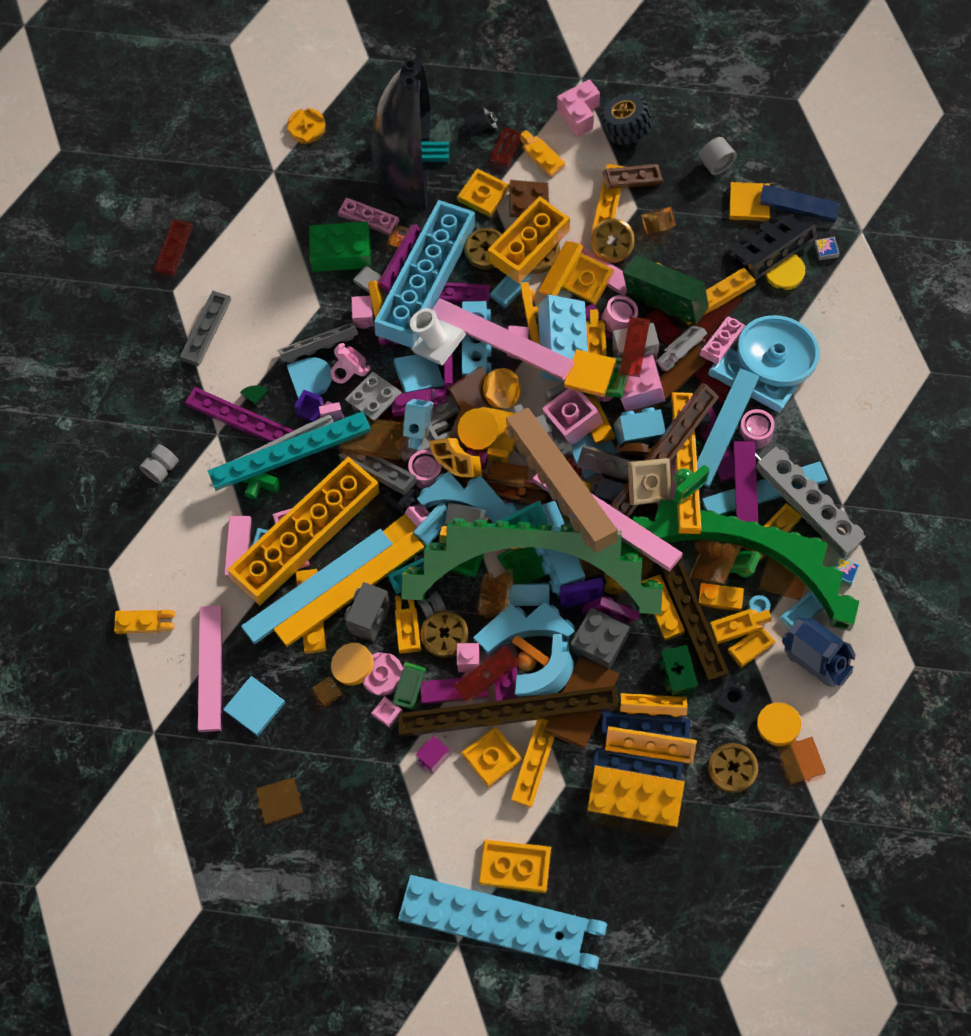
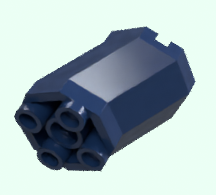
(819, 651)

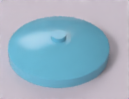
(778, 350)

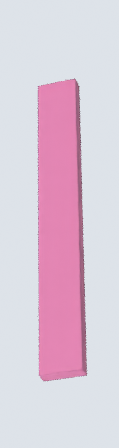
(504, 339)
(637, 536)

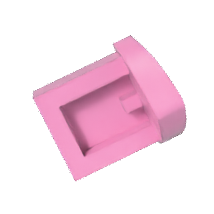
(332, 409)

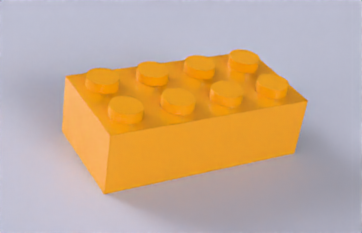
(529, 239)
(636, 796)

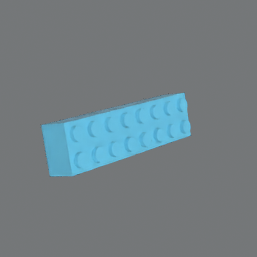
(425, 271)

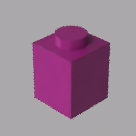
(432, 755)

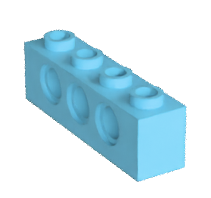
(475, 350)

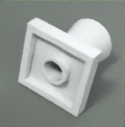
(436, 337)

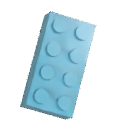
(562, 327)
(560, 566)

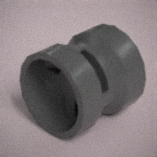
(431, 605)

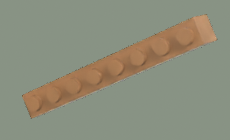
(561, 480)

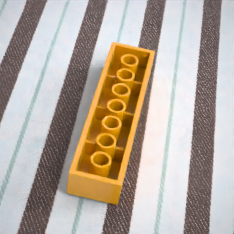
(303, 531)

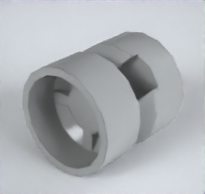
(159, 463)

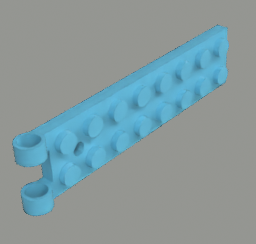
(499, 921)

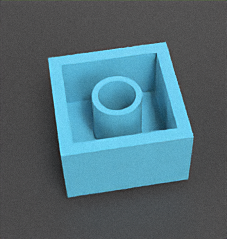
(639, 427)

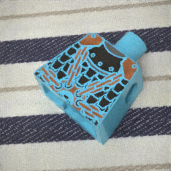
(417, 413)

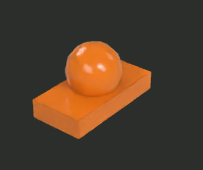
(529, 656)

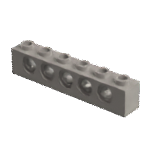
(810, 512)

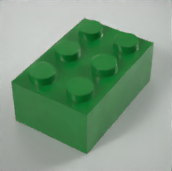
(340, 246)

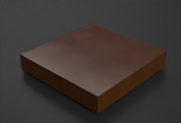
(470, 390)

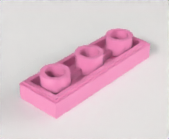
(359, 212)
(722, 340)

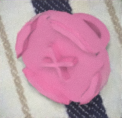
(350, 361)

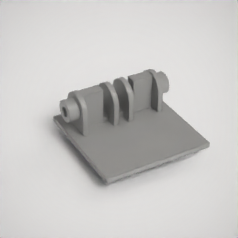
(373, 396)

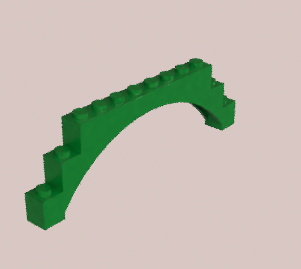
(472, 539)
(797, 553)

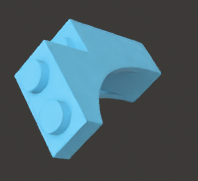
(476, 495)
(513, 622)

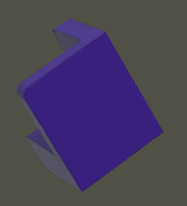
(308, 406)

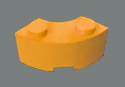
(454, 459)

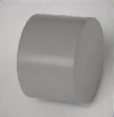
(717, 155)

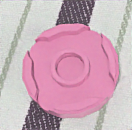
(384, 675)

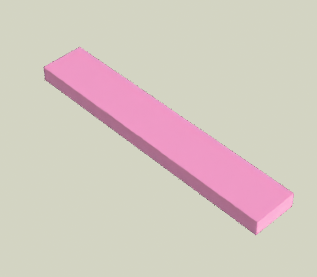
(210, 668)

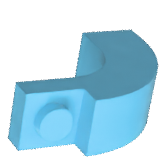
(552, 676)

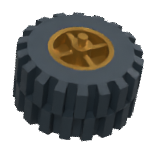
(626, 119)

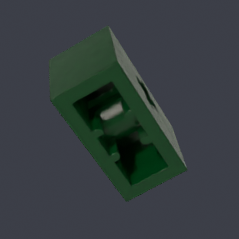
(678, 659)

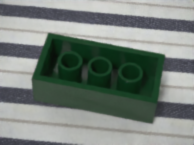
(666, 289)

